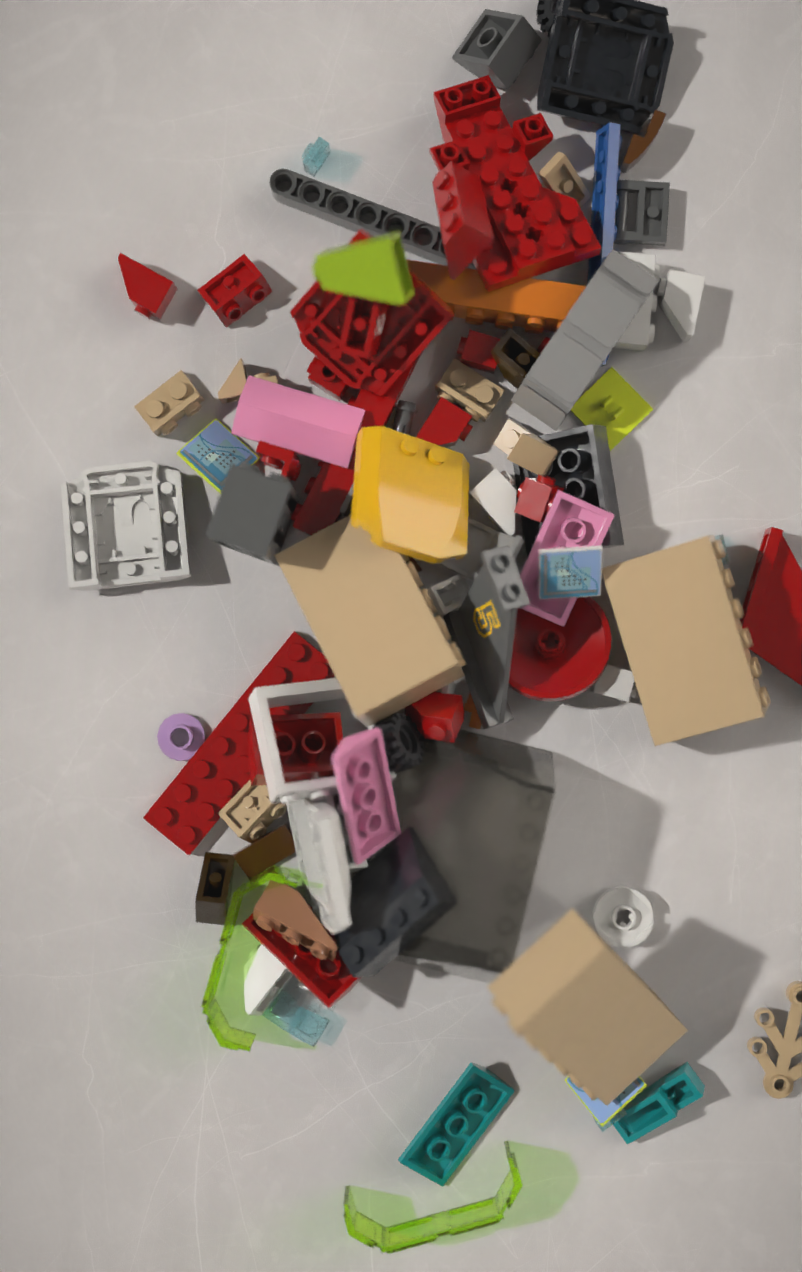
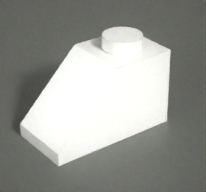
(681, 300)
(497, 500)
(263, 980)

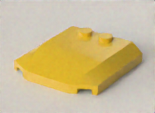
(411, 495)

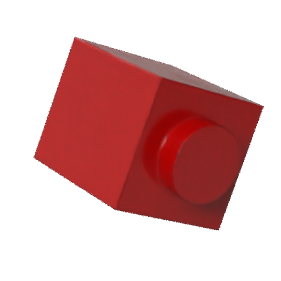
(477, 351)

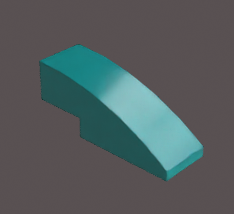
(660, 1103)

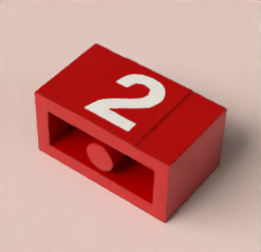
(363, 326)

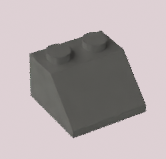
(498, 47)

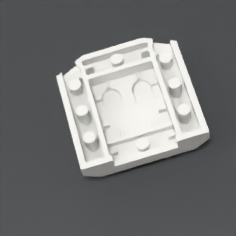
(125, 526)
(322, 861)

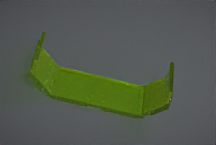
(225, 1034)
(430, 1227)

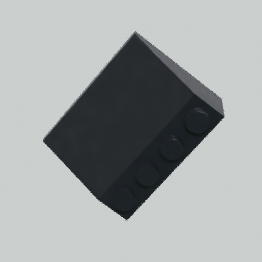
(584, 472)
(392, 905)

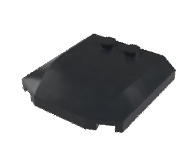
(606, 62)

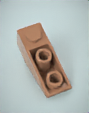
(289, 914)

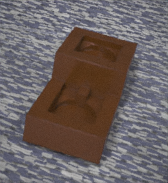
(639, 145)

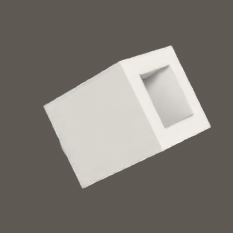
(616, 684)

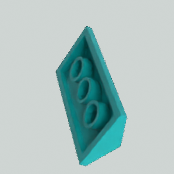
(456, 1124)

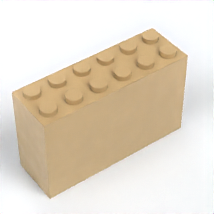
(370, 620)
(686, 640)
(585, 1009)

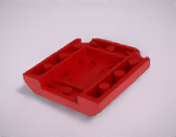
(405, 332)

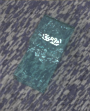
(295, 1019)

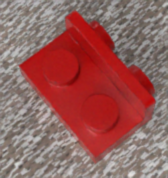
(235, 290)
(276, 457)

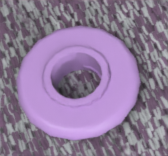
(166, 742)

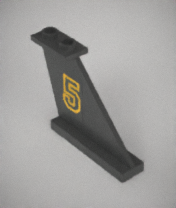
(485, 633)

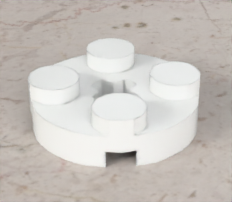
(640, 916)

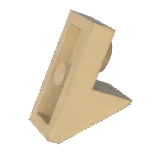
(562, 178)
(236, 381)
(525, 448)

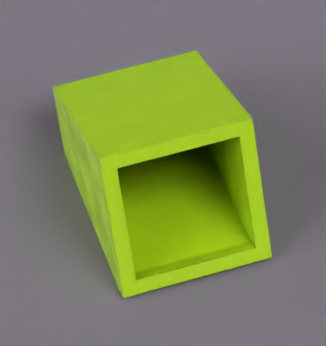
(367, 269)

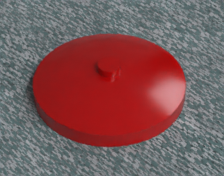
(557, 660)

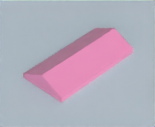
(297, 421)
(566, 525)
(366, 793)

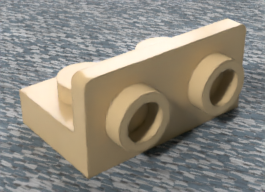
(469, 390)
(169, 404)
(251, 812)

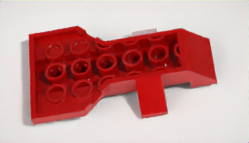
(530, 224)

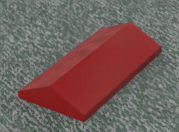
(324, 978)

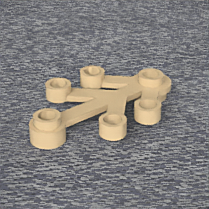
(786, 1046)

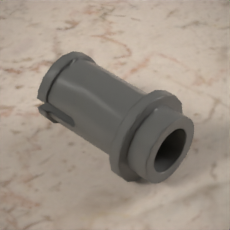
(404, 416)

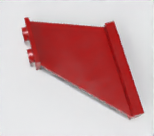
(775, 606)

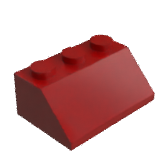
(461, 216)
(303, 746)

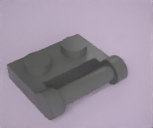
(650, 215)

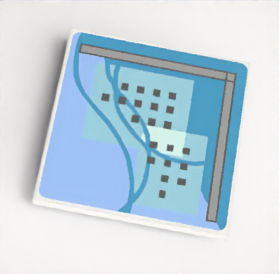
(570, 572)

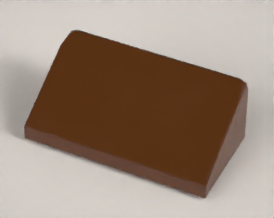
(266, 851)

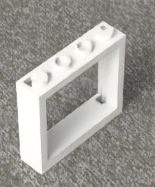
(282, 695)

